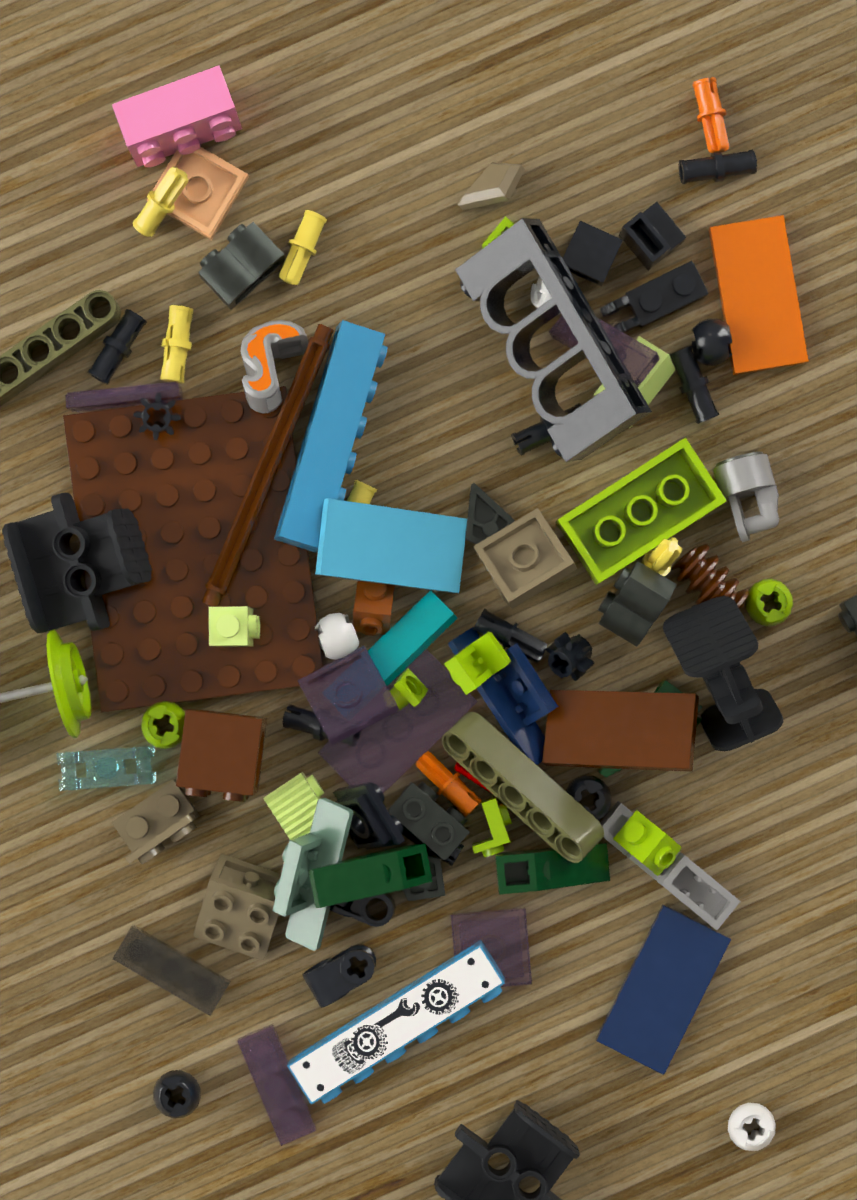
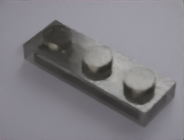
(171, 970)

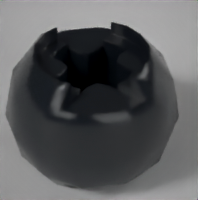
(712, 342)
(592, 785)
(182, 1107)

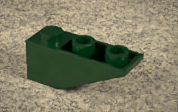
(548, 870)
(370, 875)

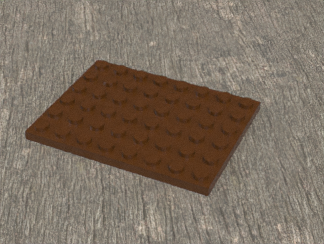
(185, 503)

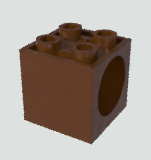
(221, 754)

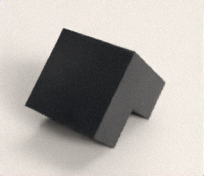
(652, 235)
(591, 253)

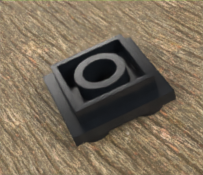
(371, 821)

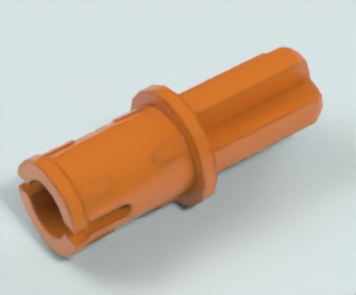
(711, 114)
(449, 785)

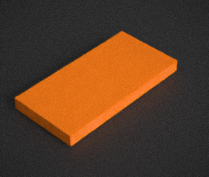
(758, 294)

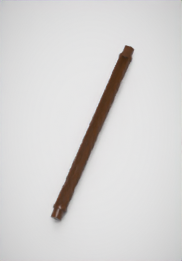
(267, 465)

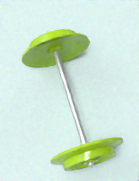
(67, 683)

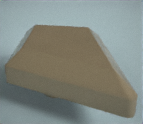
(493, 186)

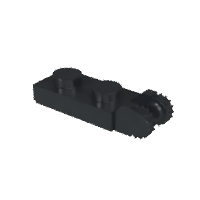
(659, 297)

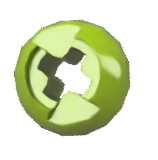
(755, 606)
(152, 732)

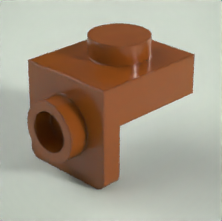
(373, 608)

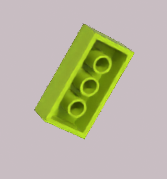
(640, 511)

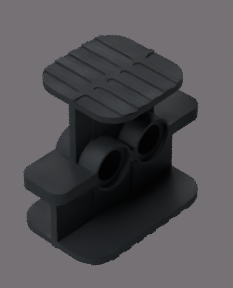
(51, 572)
(710, 645)
(533, 1150)

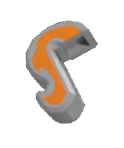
(258, 352)

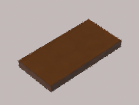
(621, 730)

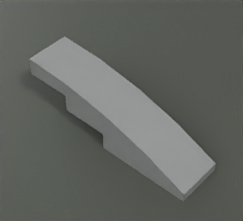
(681, 878)

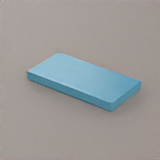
(391, 546)

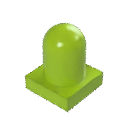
(408, 690)

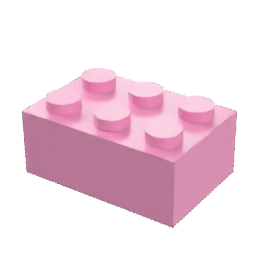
(177, 117)

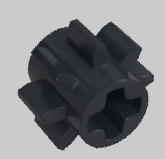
(157, 426)
(570, 656)

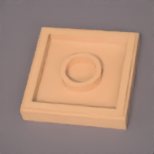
(209, 190)

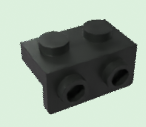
(428, 821)

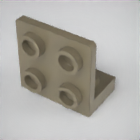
(154, 820)
(239, 907)

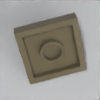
(524, 558)

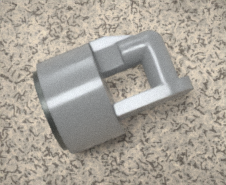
(745, 477)

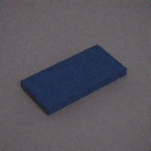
(663, 989)

